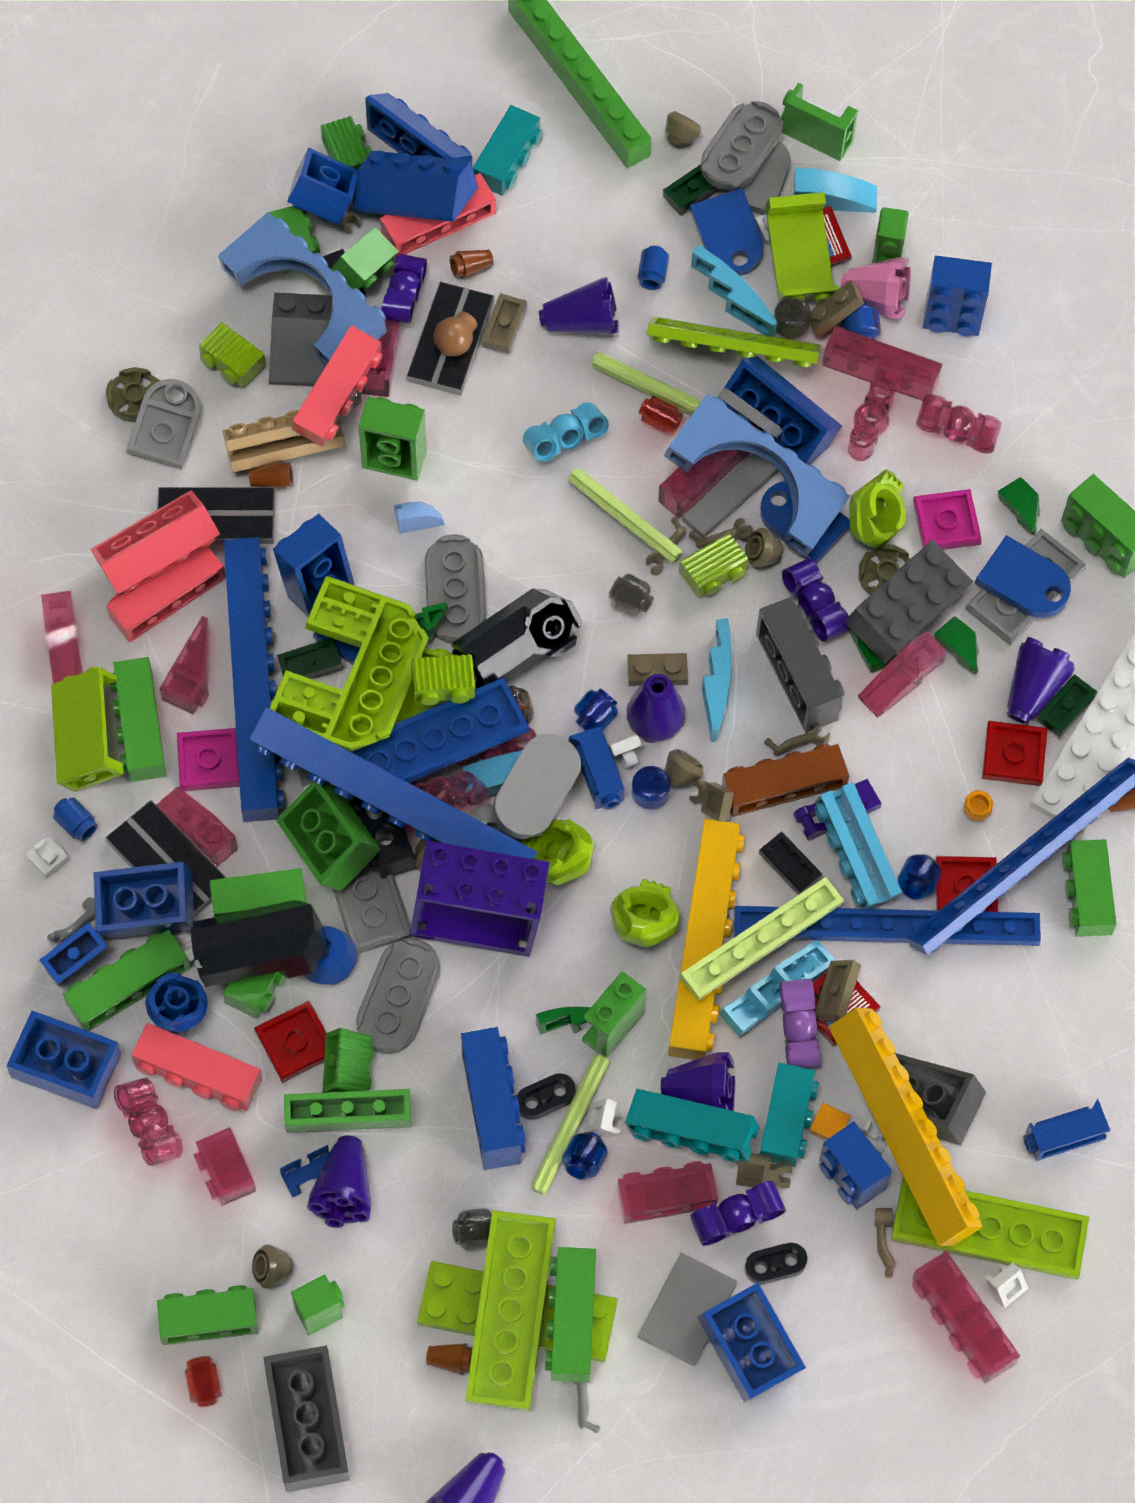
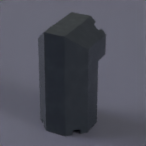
(520, 636)
(259, 942)

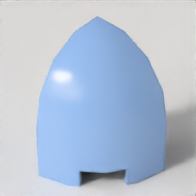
(416, 516)

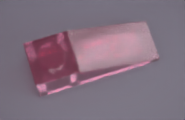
(188, 679)
(199, 826)

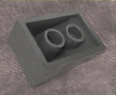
(295, 328)
(947, 1096)

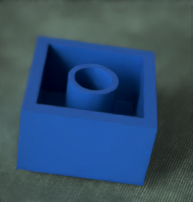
(323, 186)
(854, 1166)

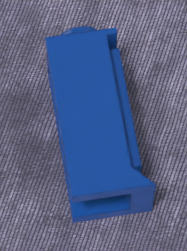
(598, 768)
(1066, 1132)

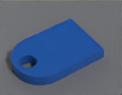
(729, 229)
(778, 519)
(1024, 578)

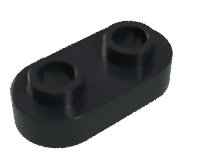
(543, 1094)
(774, 1261)

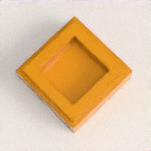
(828, 1122)

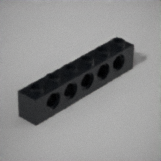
(393, 857)

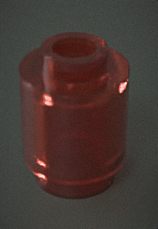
(660, 414)
(202, 1381)

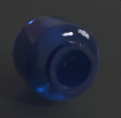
(595, 710)
(650, 787)
(919, 876)
(584, 1155)

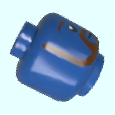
(864, 321)

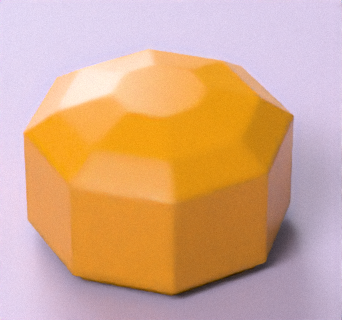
(978, 806)

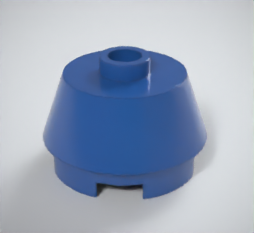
(338, 961)
(176, 1003)

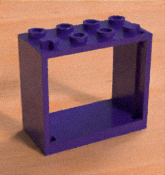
(479, 898)

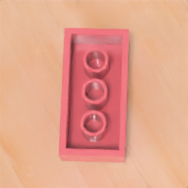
(155, 542)

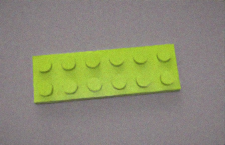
(744, 342)
(1011, 1233)
(453, 1299)
(510, 1310)

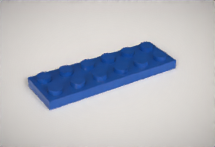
(448, 733)

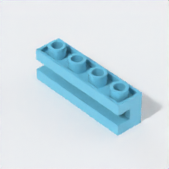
(857, 847)

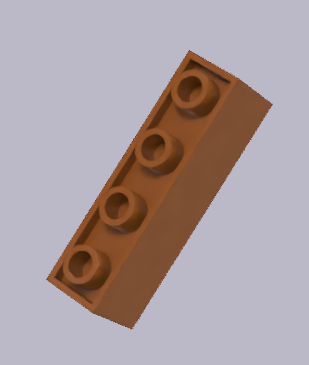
(786, 779)

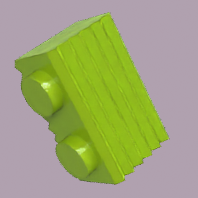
(231, 355)
(714, 566)
(443, 679)

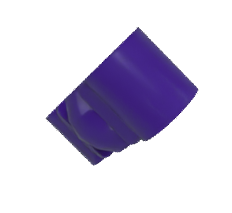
(404, 288)
(816, 599)
(737, 1213)

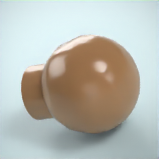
(455, 334)

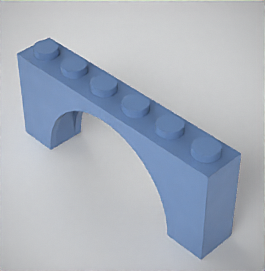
(271, 248)
(719, 429)

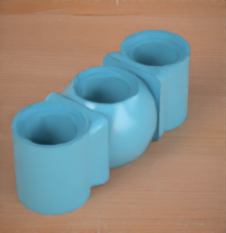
(565, 431)

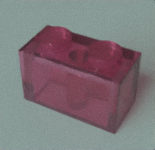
(225, 1167)

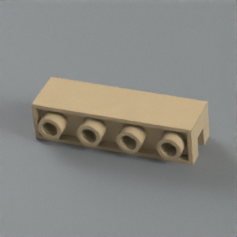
(270, 442)

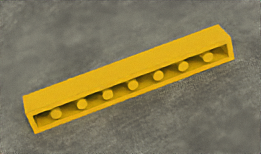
(705, 934)
(906, 1127)

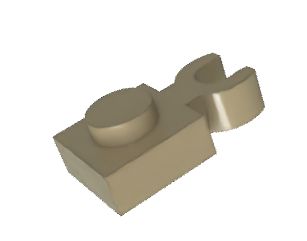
(715, 799)
(761, 1170)

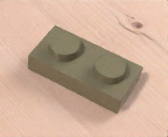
(836, 308)
(504, 323)
(645, 665)
(837, 990)

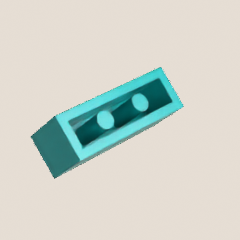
(508, 149)
(789, 1113)

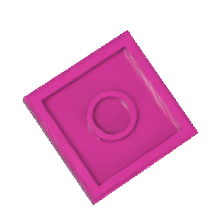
(947, 519)
(208, 759)

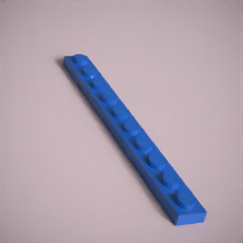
(1024, 859)
(897, 924)

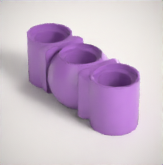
(800, 1023)

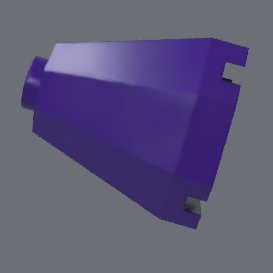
(703, 1081)

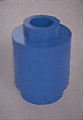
(653, 267)
(75, 819)

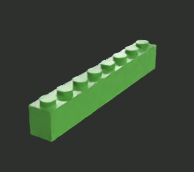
(583, 79)

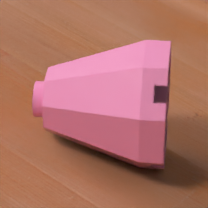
(883, 285)

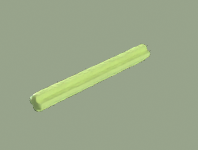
(645, 382)
(625, 515)
(570, 1124)

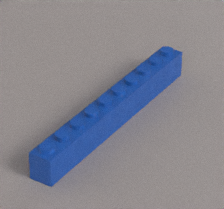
(251, 675)
(377, 787)

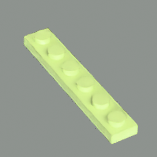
(761, 939)

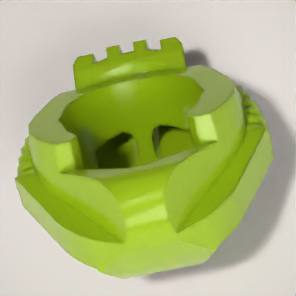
(869, 518)
(566, 849)
(645, 914)

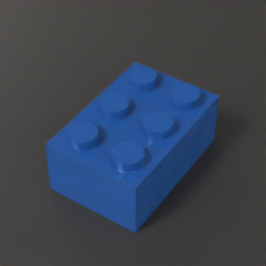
(957, 295)
(308, 558)
(143, 900)
(64, 1059)
(751, 1342)

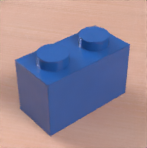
(72, 953)

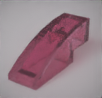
(381, 378)
(61, 635)
(903, 674)

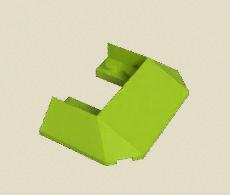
(379, 677)

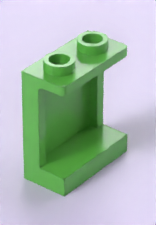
(816, 126)
(614, 1014)

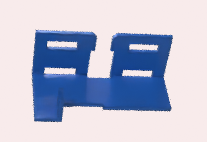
(303, 1174)

